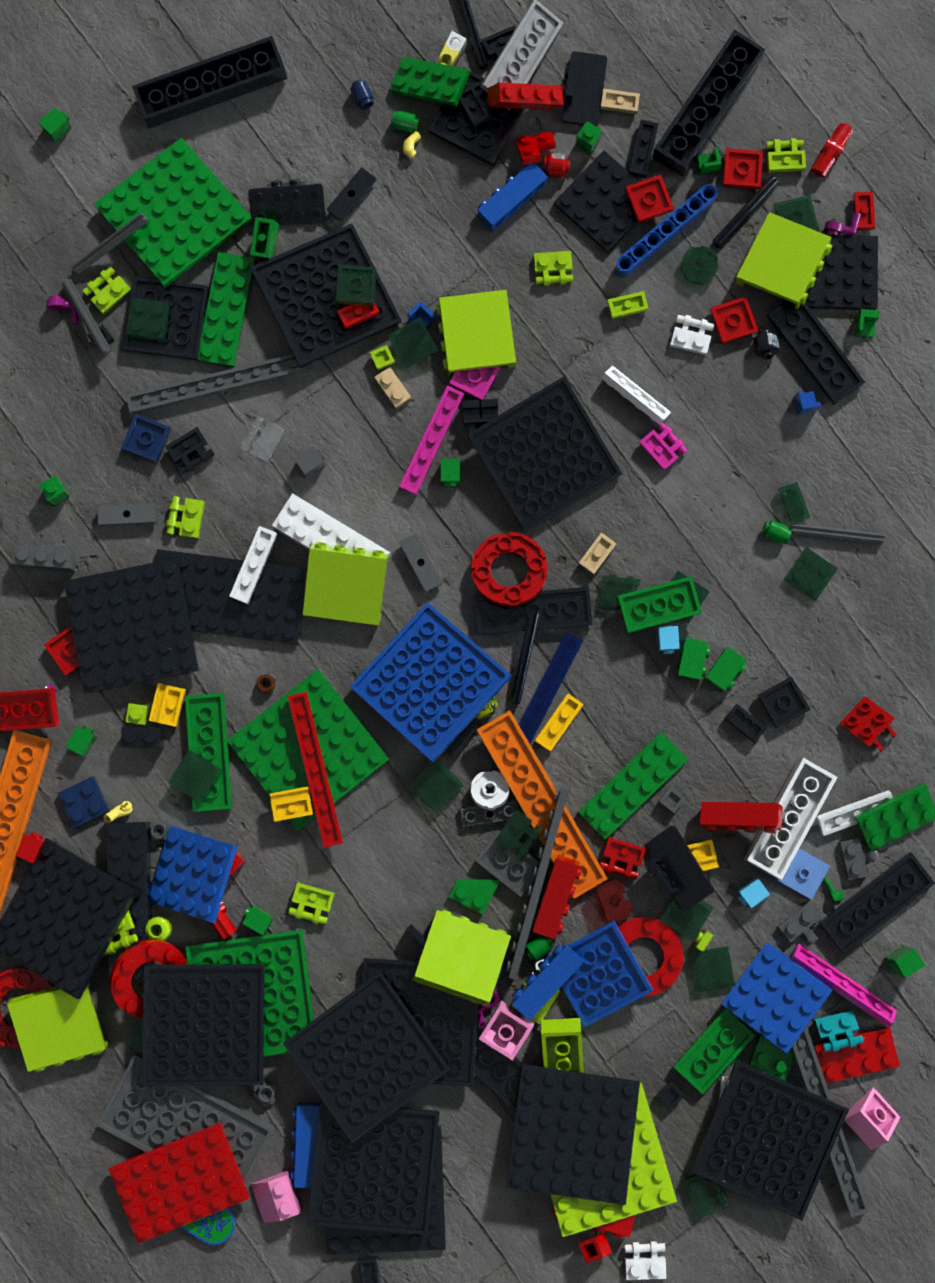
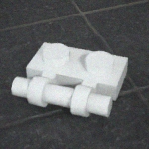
(689, 340)
(645, 1267)

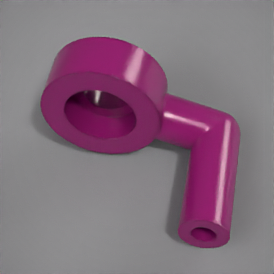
(837, 228)
(56, 304)
(494, 1001)

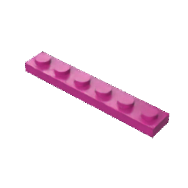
(431, 440)
(844, 985)

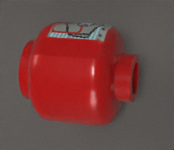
(556, 165)

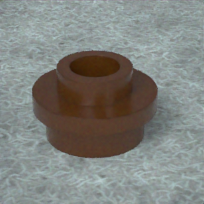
(261, 679)

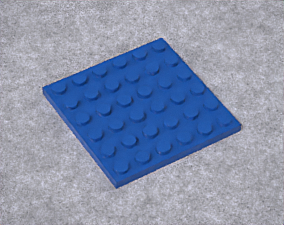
(430, 682)

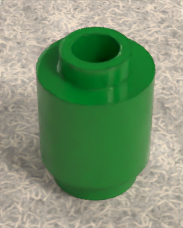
(404, 121)
(776, 532)
(538, 947)

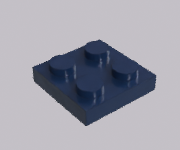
(146, 438)
(84, 802)

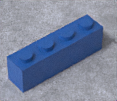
(512, 196)
(546, 981)
(305, 1135)

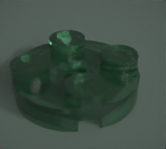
(699, 254)

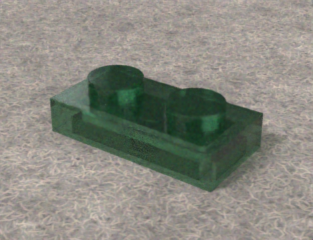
(794, 503)

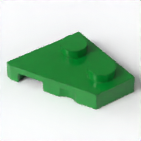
(474, 892)

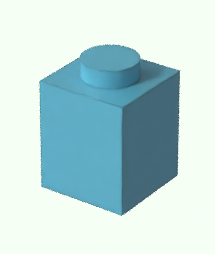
(668, 639)
(752, 893)

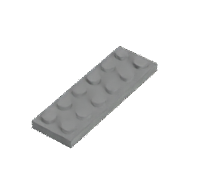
(524, 47)

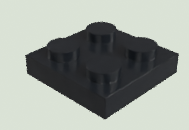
(783, 702)

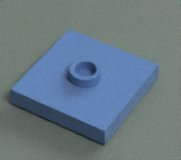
(805, 874)

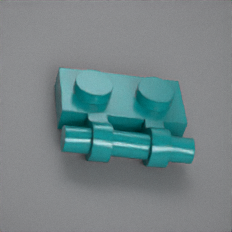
(838, 1025)

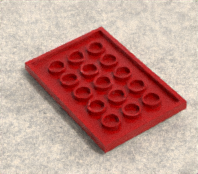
(179, 1182)

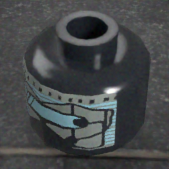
(766, 344)

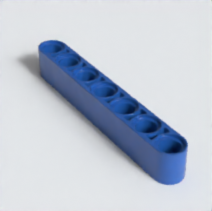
(669, 223)

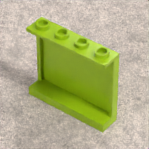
(785, 259)
(476, 331)
(345, 583)
(462, 957)
(55, 1027)

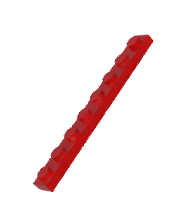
(315, 769)

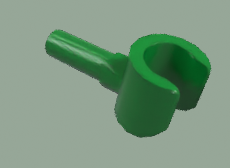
(835, 895)

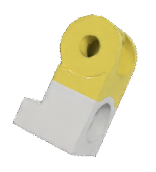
(453, 49)

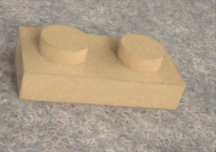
(620, 101)
(392, 387)
(597, 553)

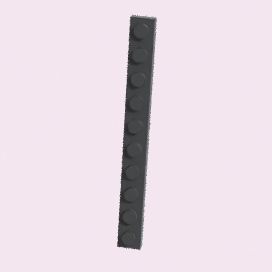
(214, 383)
(535, 890)
(840, 1154)

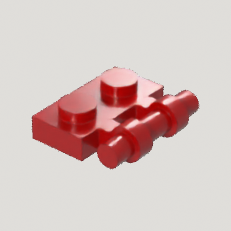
(624, 852)

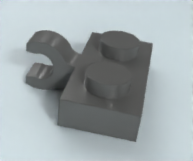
(855, 859)
(799, 924)

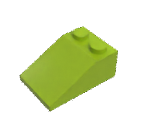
(562, 1044)

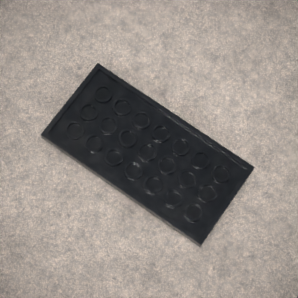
(273, 608)

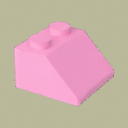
(506, 1030)
(872, 1119)
(276, 1197)

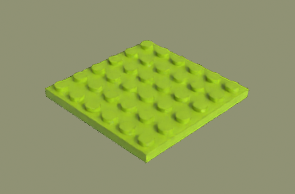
(647, 1185)

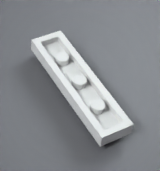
(636, 395)
(253, 565)
(845, 816)

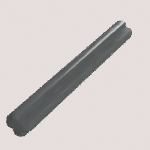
(109, 243)
(86, 317)
(839, 534)

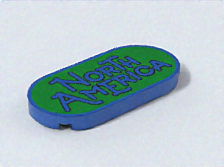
(213, 1228)

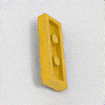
(559, 722)

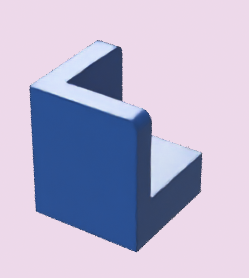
(422, 311)
(806, 402)

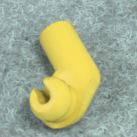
(408, 144)
(119, 811)

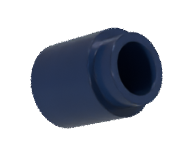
(362, 94)

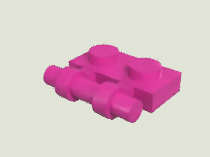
(659, 450)

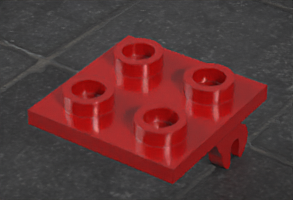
(867, 722)

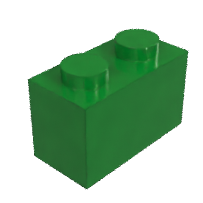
(264, 238)
(692, 659)
(725, 669)
(904, 961)

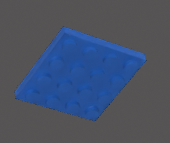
(192, 874)
(607, 976)
(776, 997)

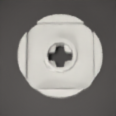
(486, 800)

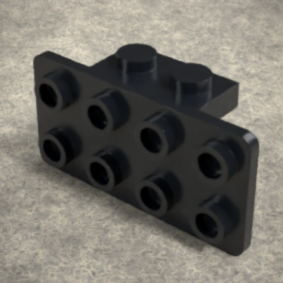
(584, 88)
(288, 202)
(677, 869)

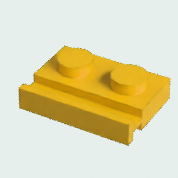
(167, 705)
(291, 804)
(704, 854)

